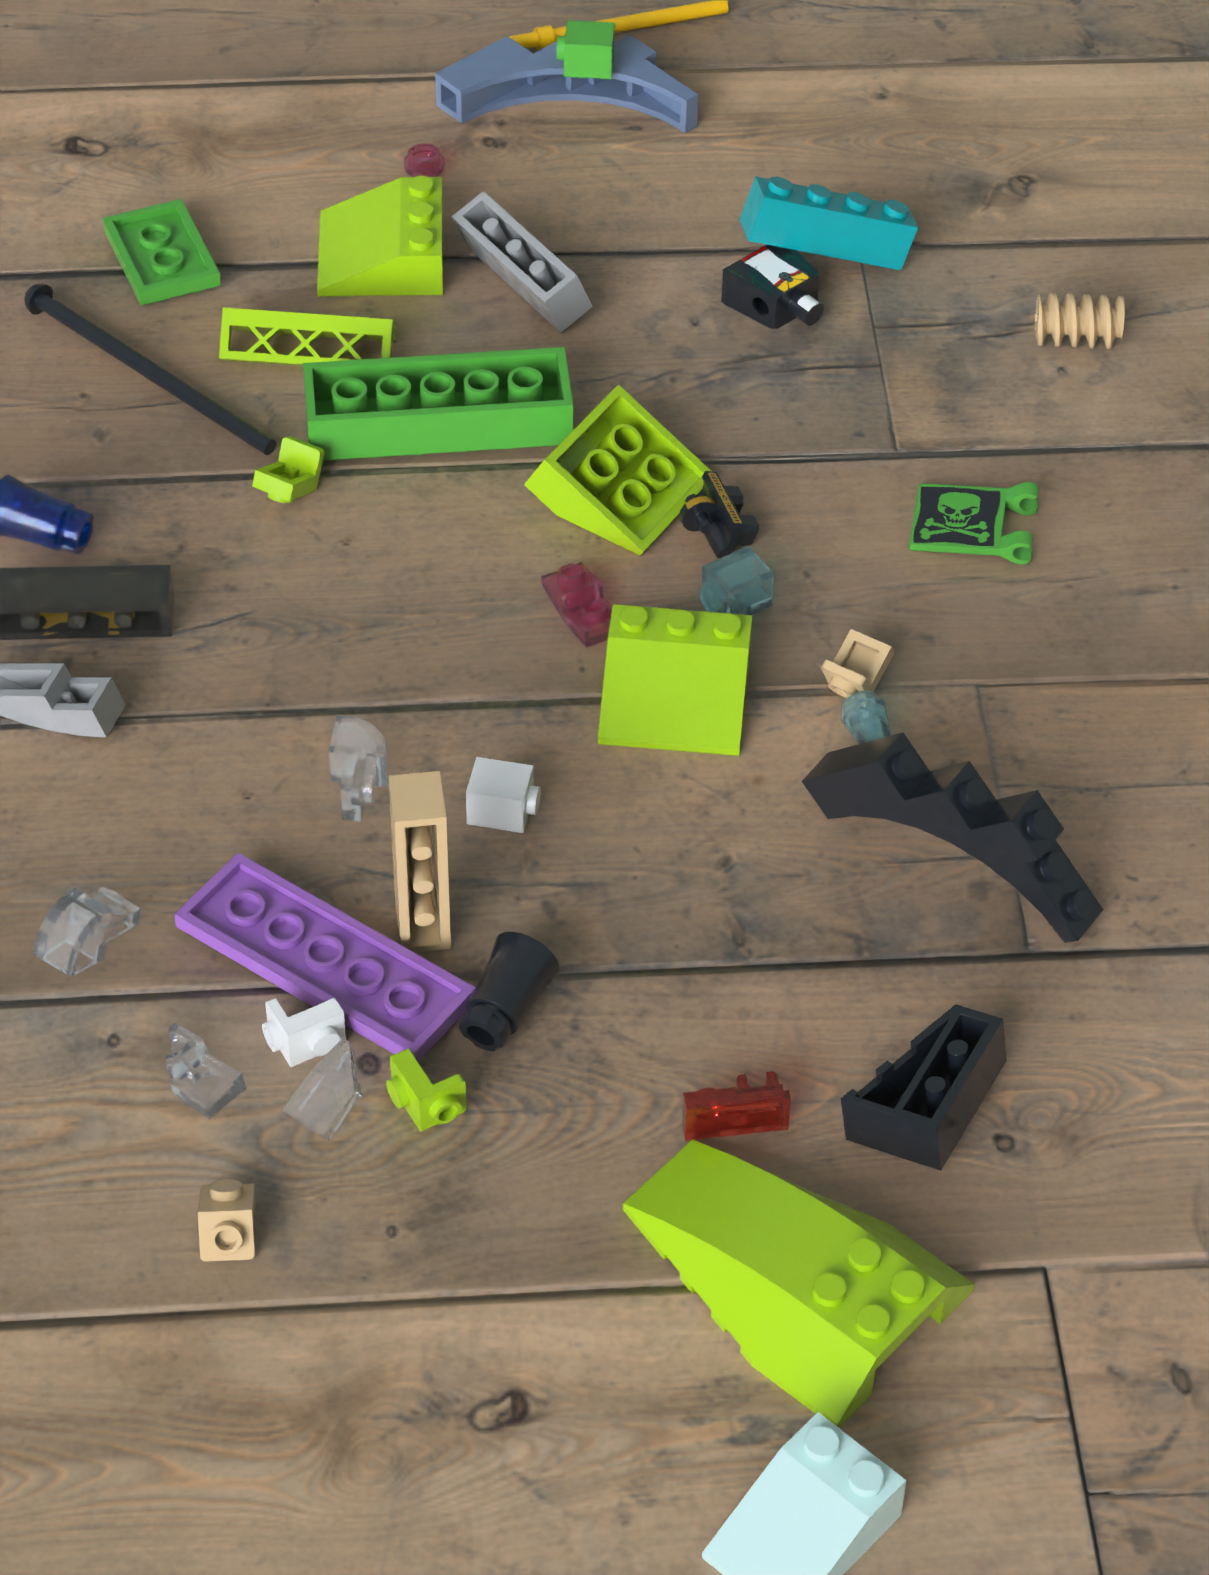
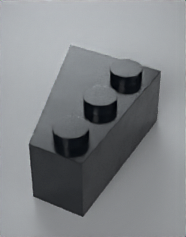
(931, 1091)

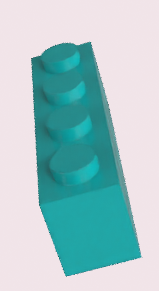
(828, 222)

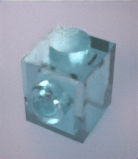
(737, 584)

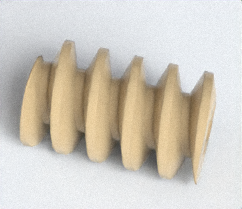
(1079, 320)

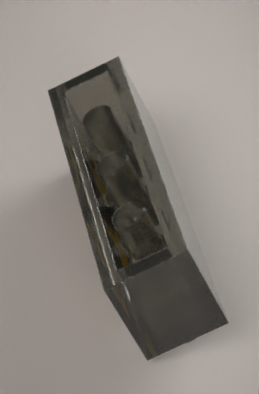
(86, 602)

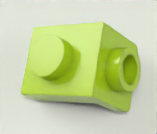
(294, 472)
(425, 1102)

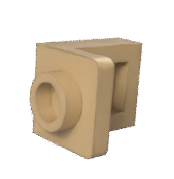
(857, 665)
(226, 1221)

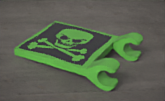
(972, 520)

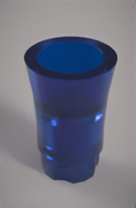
(42, 518)

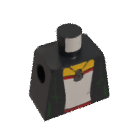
(773, 287)

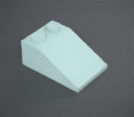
(810, 1508)

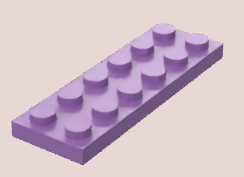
(325, 956)

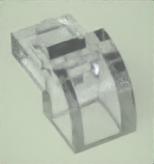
(357, 763)
(80, 927)

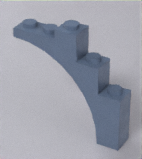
(512, 75)

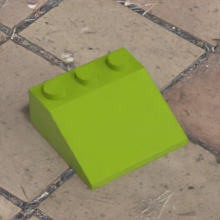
(384, 241)
(619, 474)
(675, 679)

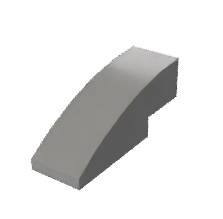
(53, 700)

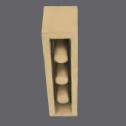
(420, 861)

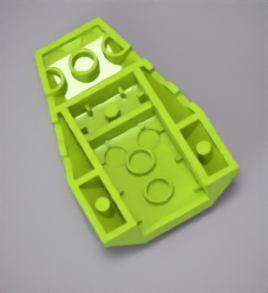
(793, 1274)

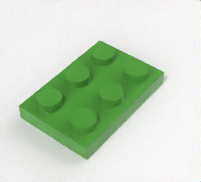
(161, 252)

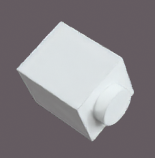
(501, 795)

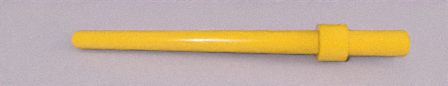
(546, 35)

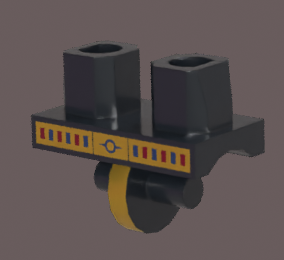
(717, 516)

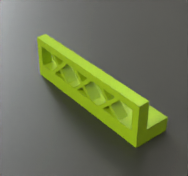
(301, 325)

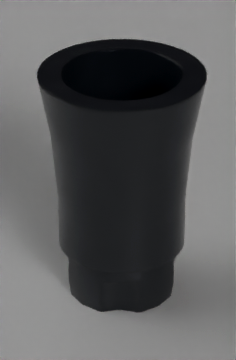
(507, 989)

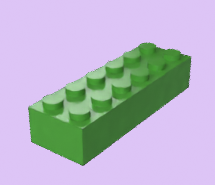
(438, 403)

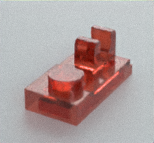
(736, 1110)

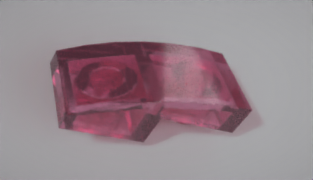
(580, 602)

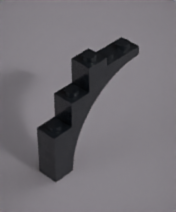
(954, 804)

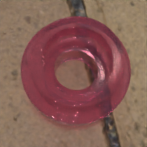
(424, 160)

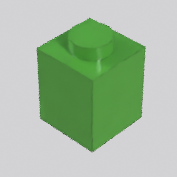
(587, 49)

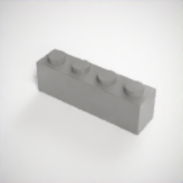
(522, 261)

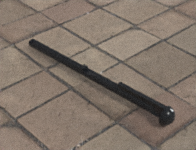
(39, 299)

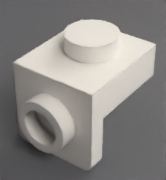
(305, 1033)

